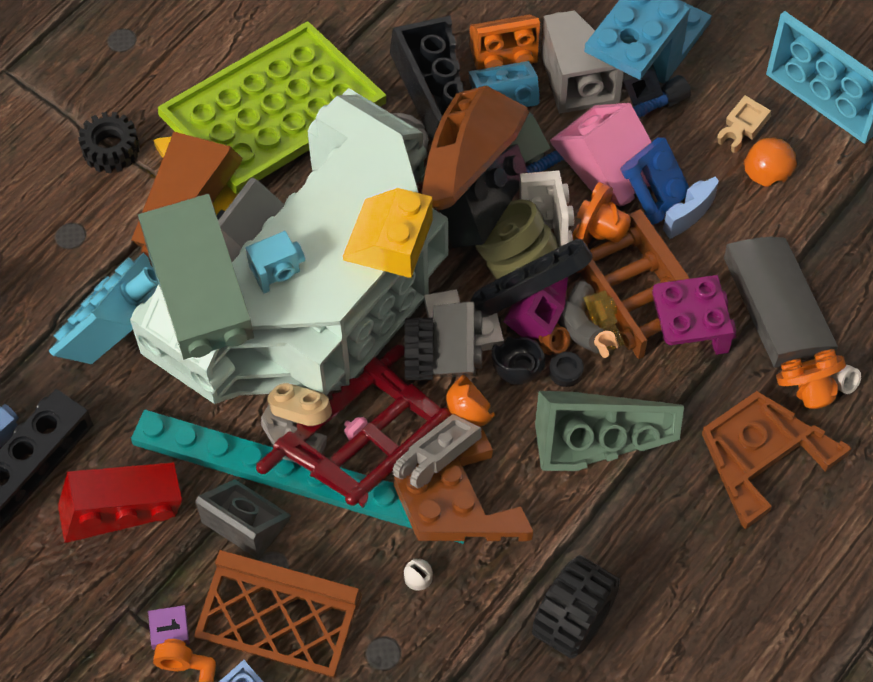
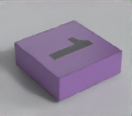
(168, 624)

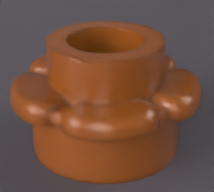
(556, 342)

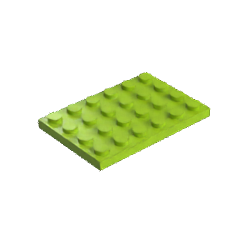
(268, 101)

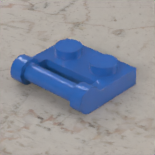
(662, 175)

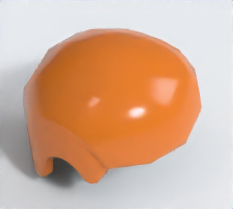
(770, 161)
(468, 402)

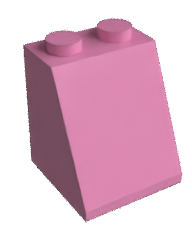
(601, 144)

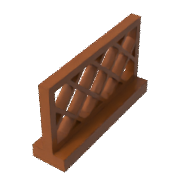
(286, 582)

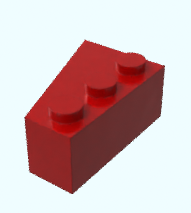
(117, 499)

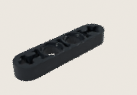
(532, 277)

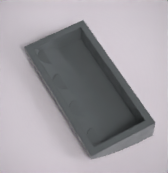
(778, 299)

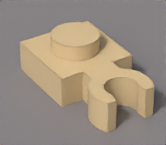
(744, 120)

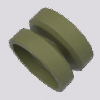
(517, 239)

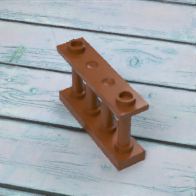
(655, 258)

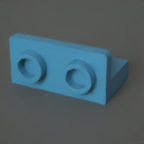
(513, 80)

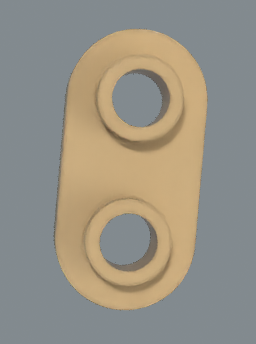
(299, 404)

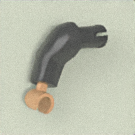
(578, 325)

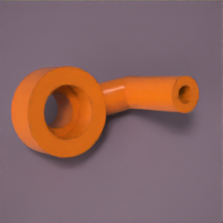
(176, 656)

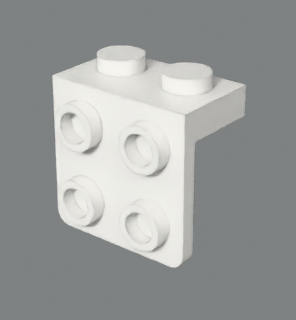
(550, 197)

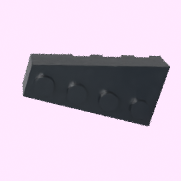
(428, 67)

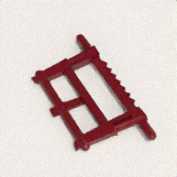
(328, 470)

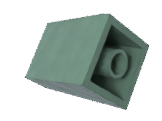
(196, 276)

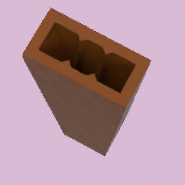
(189, 171)

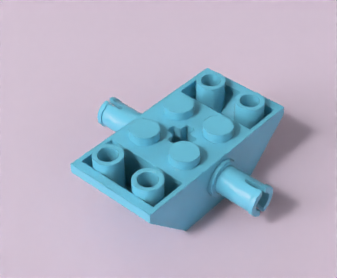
(106, 312)

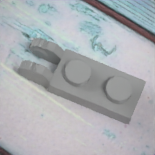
(436, 450)

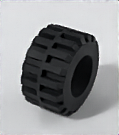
(575, 606)

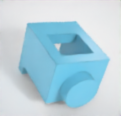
(274, 259)

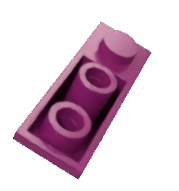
(538, 312)

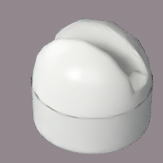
(847, 379)
(414, 579)

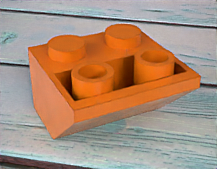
(505, 41)

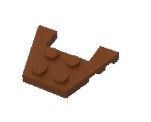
(755, 438)
(450, 509)

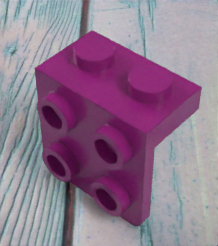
(694, 312)

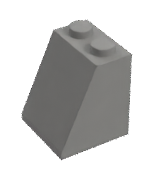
(575, 76)

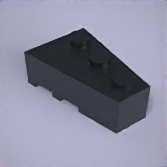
(486, 200)

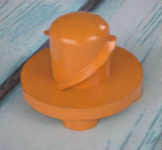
(601, 217)
(813, 378)

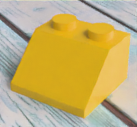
(391, 231)

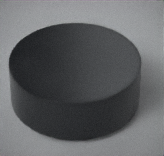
(566, 369)

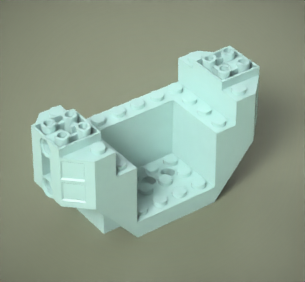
(332, 312)

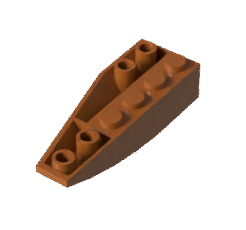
(468, 140)

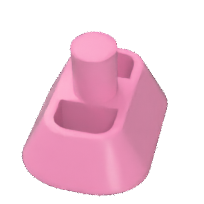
(354, 427)

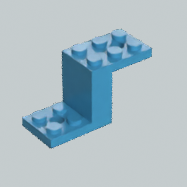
(647, 34)

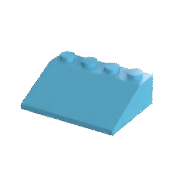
(823, 76)

